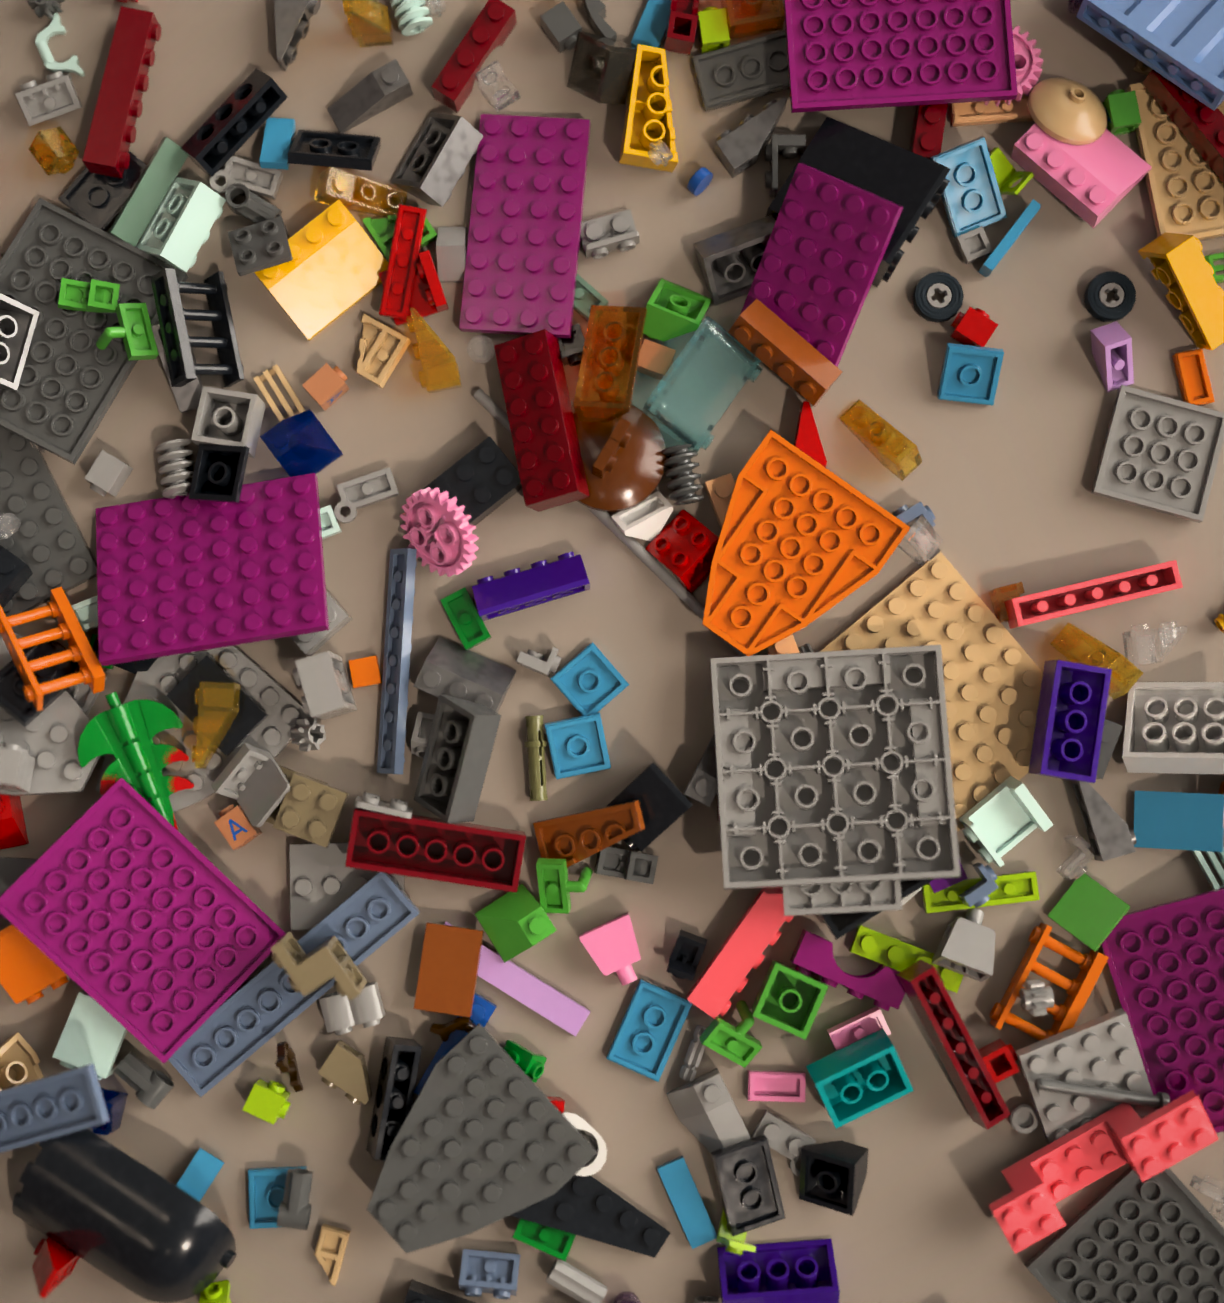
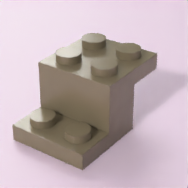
(308, 809)
(318, 966)

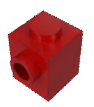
(973, 327)
(999, 1060)

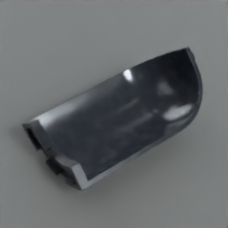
(123, 1218)

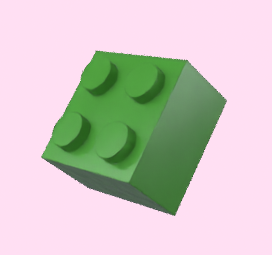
(789, 999)

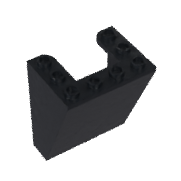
(880, 170)

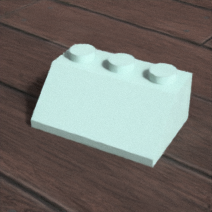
(182, 223)

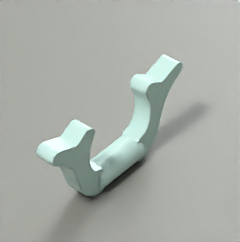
(41, 43)

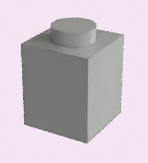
(108, 474)

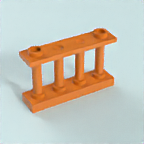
(68, 629)
(1077, 989)

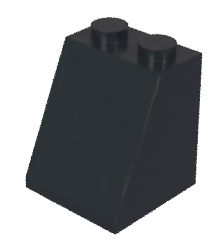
(659, 803)

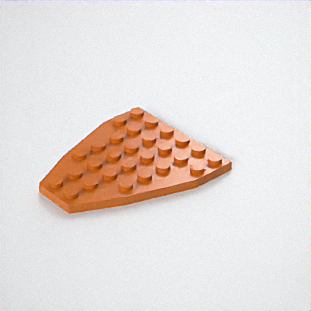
(791, 547)

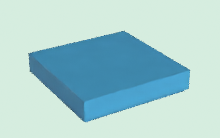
(970, 374)
(589, 681)
(577, 745)
(265, 1193)

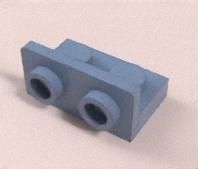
(489, 1273)

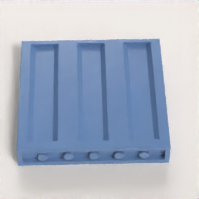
(1170, 36)

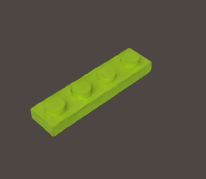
(1012, 889)
(898, 954)

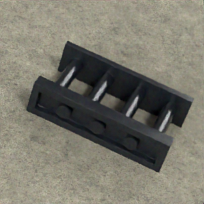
(174, 330)

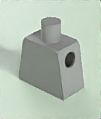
(967, 947)

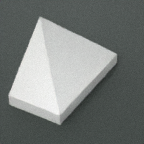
(644, 519)

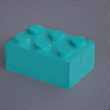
(859, 1078)

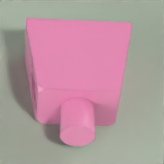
(613, 948)

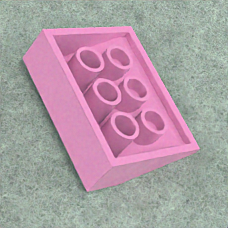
(1084, 177)

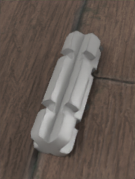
(693, 1055)

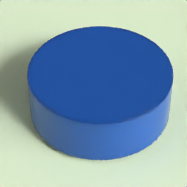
(699, 181)

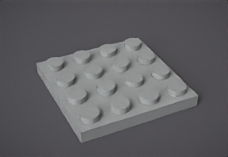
(1160, 454)
(1090, 1054)

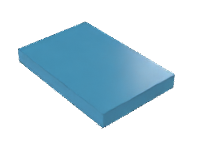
(973, 191)
(1179, 820)
(649, 1030)

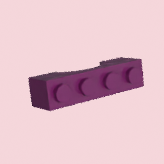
(816, 956)

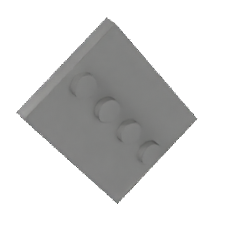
(323, 882)

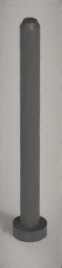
(1157, 1101)

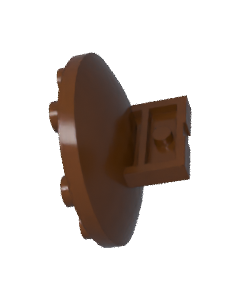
(620, 460)

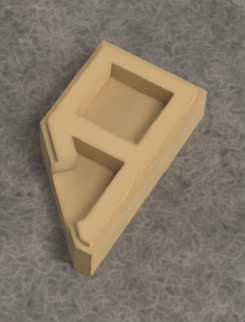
(331, 1250)

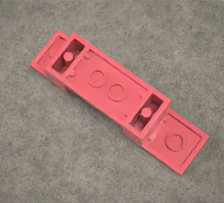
(1090, 1154)

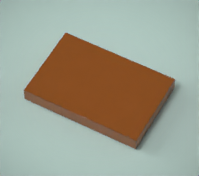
(448, 969)

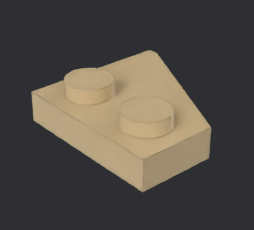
(379, 351)

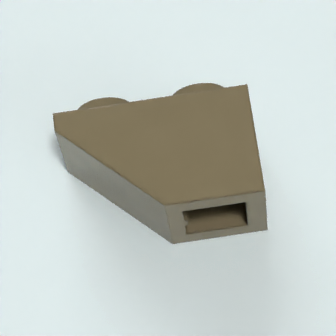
(348, 1071)

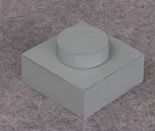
(974, 245)

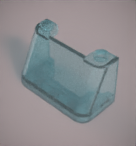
(701, 385)

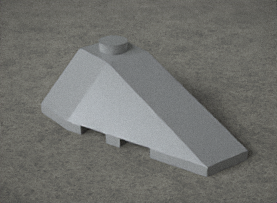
(709, 1111)

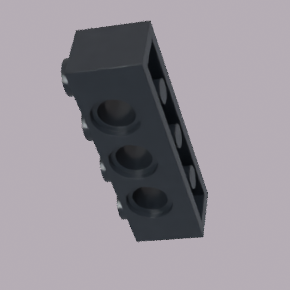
(234, 122)
(393, 1093)

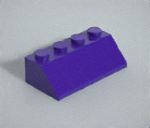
(530, 587)
(1070, 721)
(780, 1273)

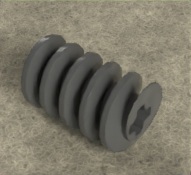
(682, 474)

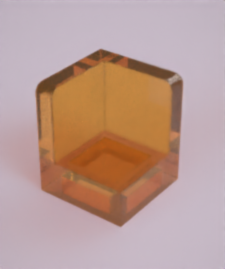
(1003, 594)

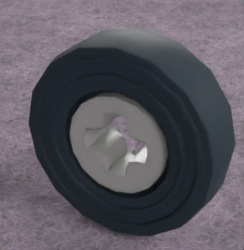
(1124, 294)
(933, 310)

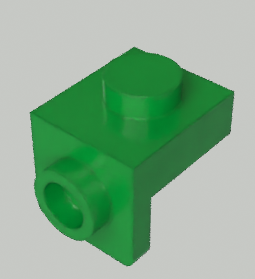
(529, 1062)

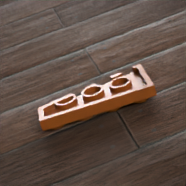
(587, 832)

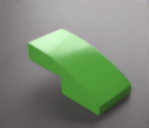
(88, 297)

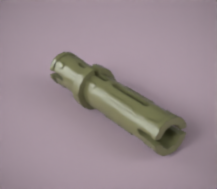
(536, 757)

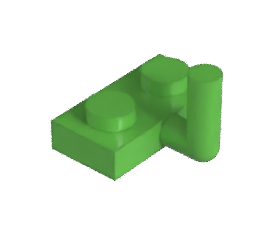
(134, 329)
(554, 884)
(731, 1040)

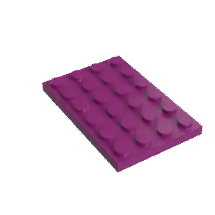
(823, 258)

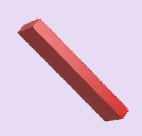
(402, 262)

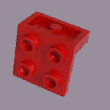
(427, 290)
(685, 549)

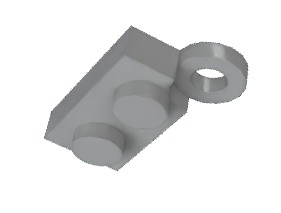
(257, 179)
(365, 492)
(783, 1138)

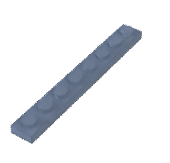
(396, 661)

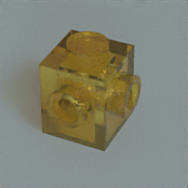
(54, 151)

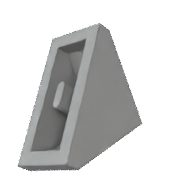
(451, 254)

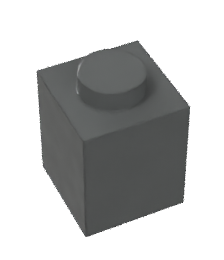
(560, 27)

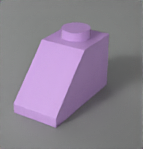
(1113, 355)

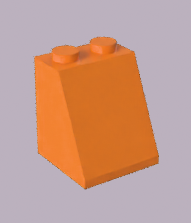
(25, 968)

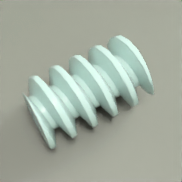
(411, 16)

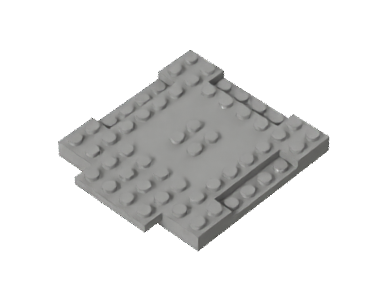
(834, 775)

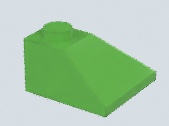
(674, 311)
(515, 923)

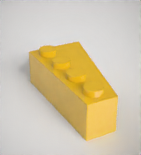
(648, 110)
(1191, 286)

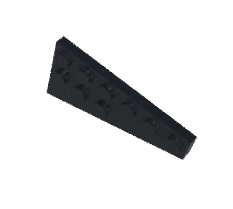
(599, 1214)

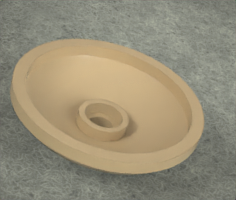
(1067, 111)

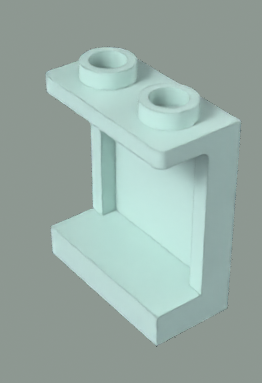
(1003, 820)
(90, 1037)

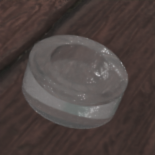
(8, 525)

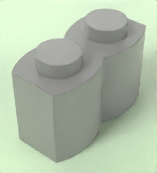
(342, 1013)

